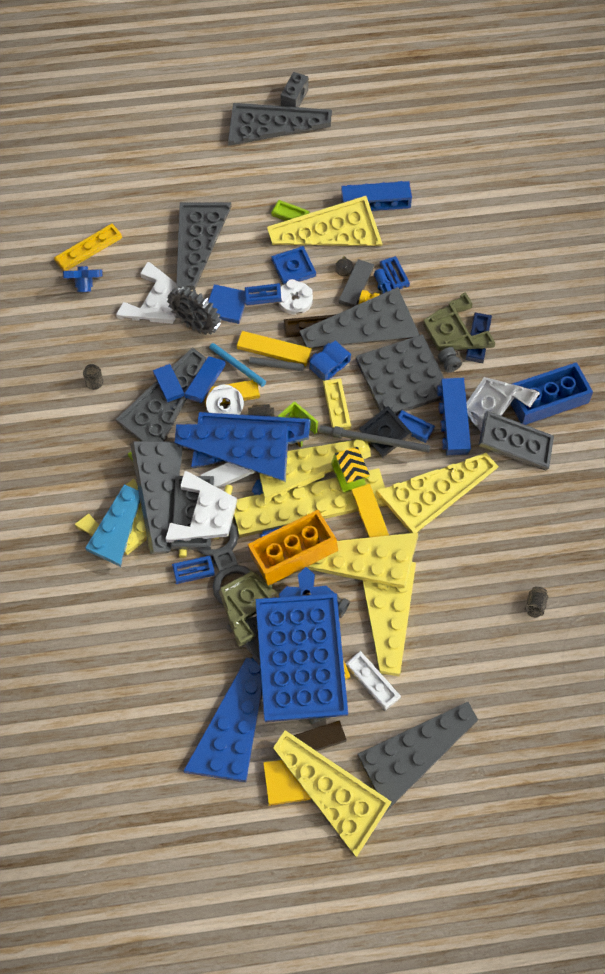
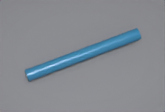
(241, 367)

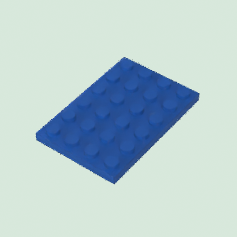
(301, 658)

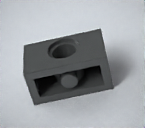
(295, 90)

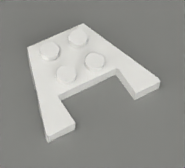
(155, 306)
(496, 397)
(211, 515)

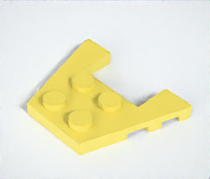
(138, 532)

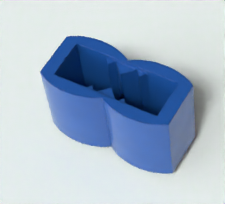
(329, 361)

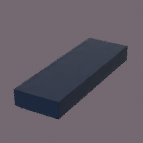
(480, 324)

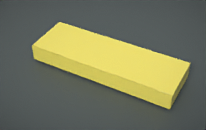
(336, 403)

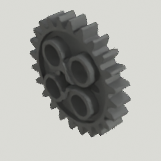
(194, 310)

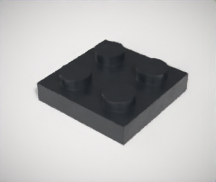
(386, 425)

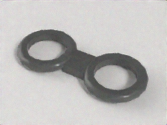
(225, 562)

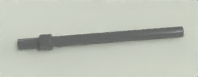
(339, 432)

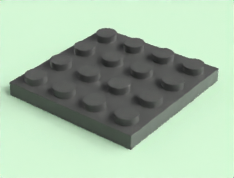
(401, 375)

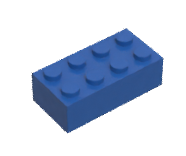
(558, 390)

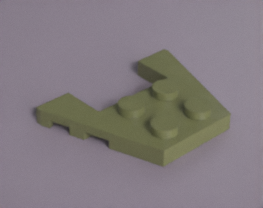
(449, 330)
(240, 603)

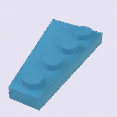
(114, 530)

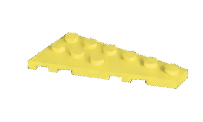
(338, 225)
(308, 466)
(430, 494)
(372, 559)
(388, 616)
(341, 797)

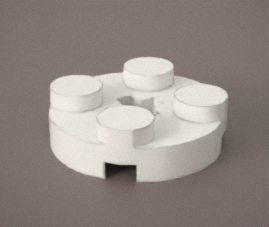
(299, 289)
(225, 392)

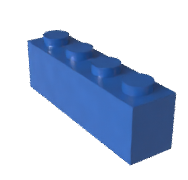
(380, 195)
(455, 416)

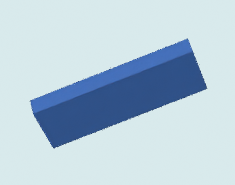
(205, 379)

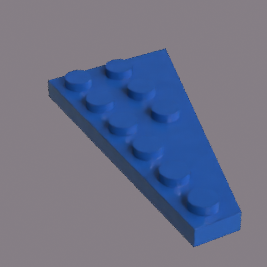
(298, 429)
(247, 446)
(229, 738)

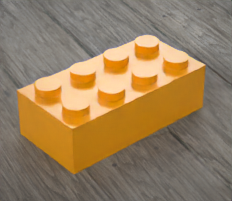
(293, 547)

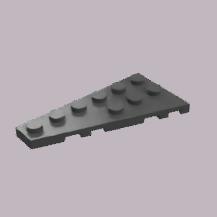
(262, 122)
(371, 321)
(150, 415)
(155, 473)

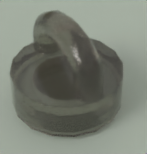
(344, 266)

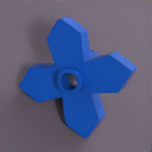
(83, 277)
(306, 585)

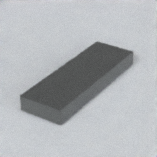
(356, 283)

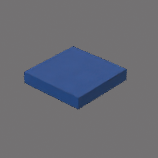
(293, 265)
(229, 303)

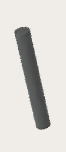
(276, 363)

